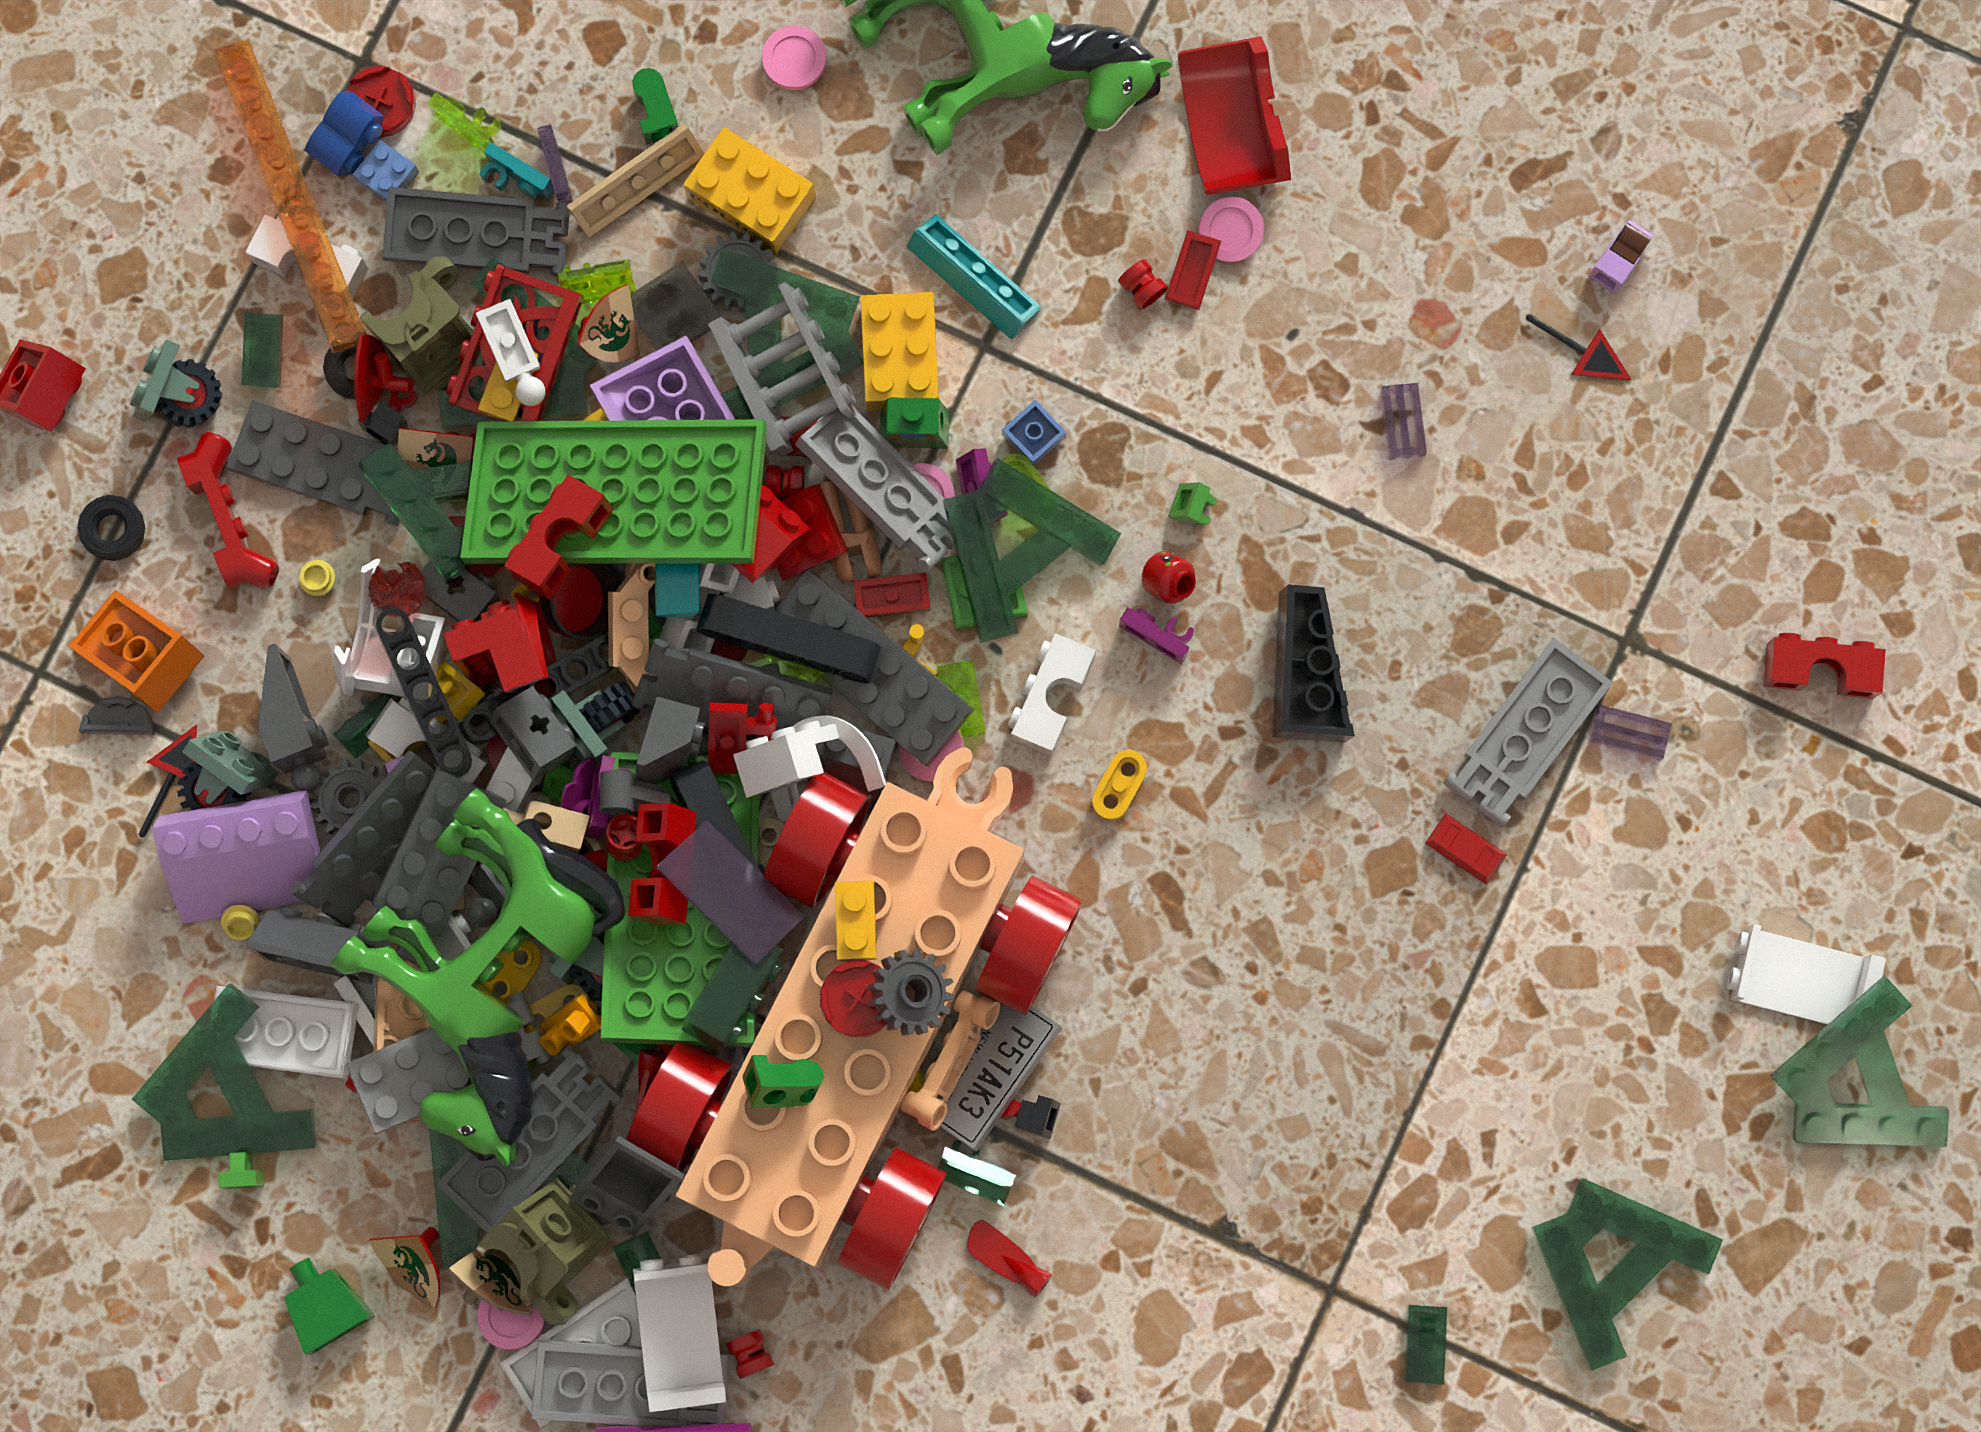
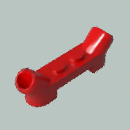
(202, 473)

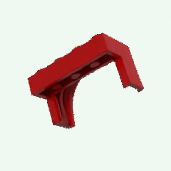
(505, 646)

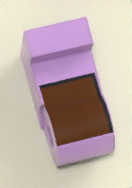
(1621, 257)

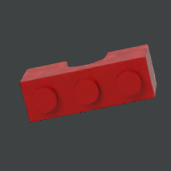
(570, 509)
(1857, 665)
(661, 830)

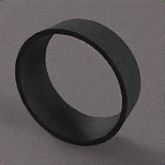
(599, 627)

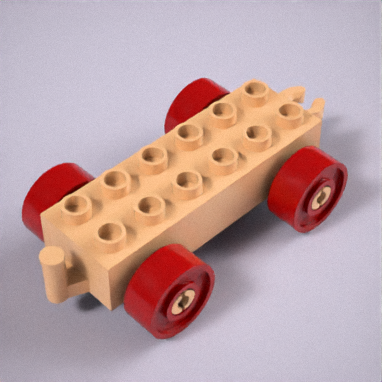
(803, 1169)

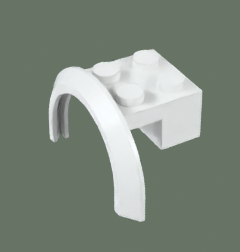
(367, 663)
(793, 757)

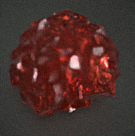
(400, 589)

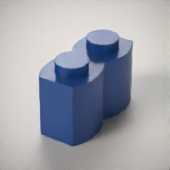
(345, 133)

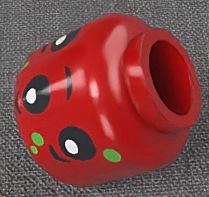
(1168, 577)

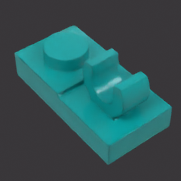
(529, 179)

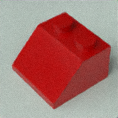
(38, 384)
(777, 536)

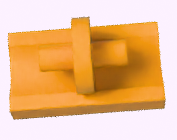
(569, 1025)

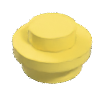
(317, 578)
(239, 922)

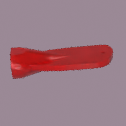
(648, 1066)
(1006, 1257)

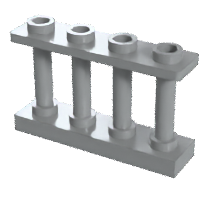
(747, 368)

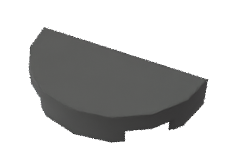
(117, 716)

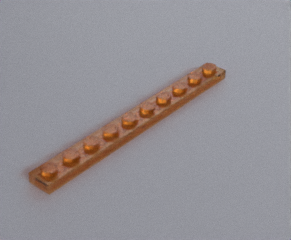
(290, 195)

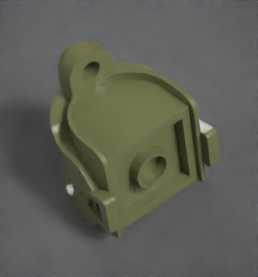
(429, 332)
(550, 1245)

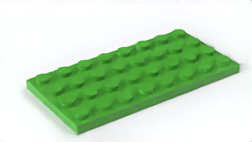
(673, 484)
(661, 969)

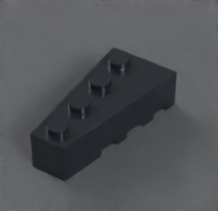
(1307, 673)

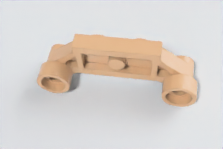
(629, 623)
(958, 1047)

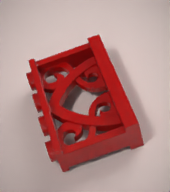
(558, 320)

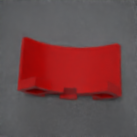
(1230, 118)

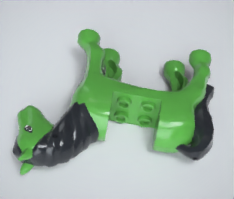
(1022, 64)
(548, 896)

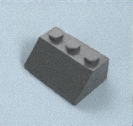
(303, 942)

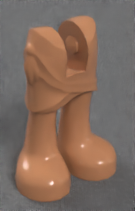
(859, 542)

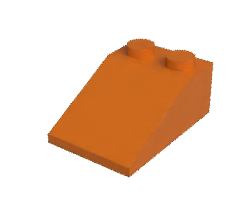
(136, 651)

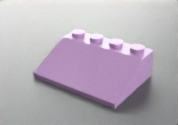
(662, 387)
(237, 854)

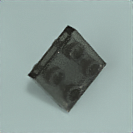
(672, 308)

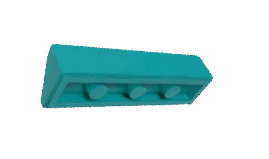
(973, 276)
(677, 590)

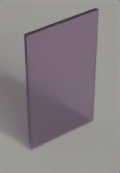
(730, 892)

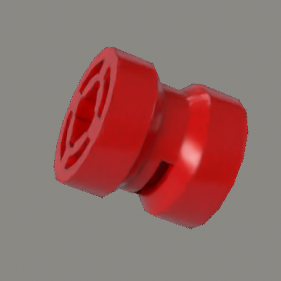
(1142, 284)
(792, 480)
(624, 829)
(749, 1344)

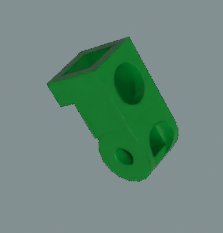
(653, 95)
(781, 1083)

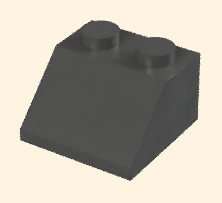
(669, 740)
(842, 764)

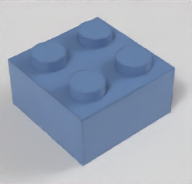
(385, 169)
(1034, 433)

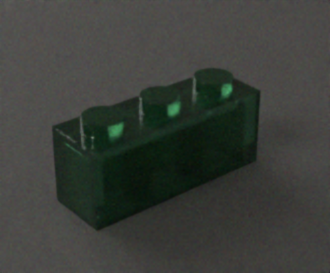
(729, 996)

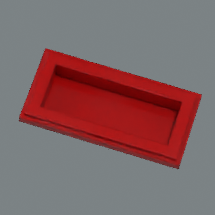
(1193, 270)
(1465, 848)

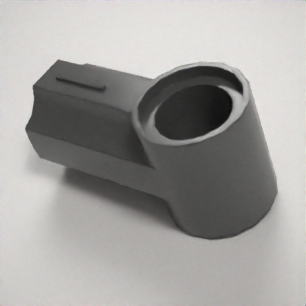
(623, 793)

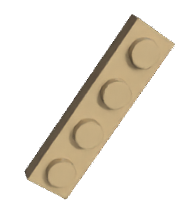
(635, 180)

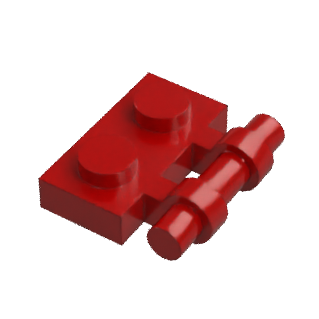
(728, 732)

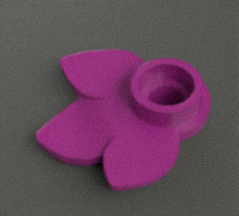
(577, 794)

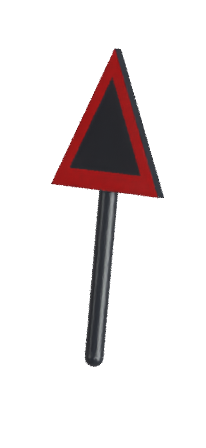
(1596, 359)
(174, 762)

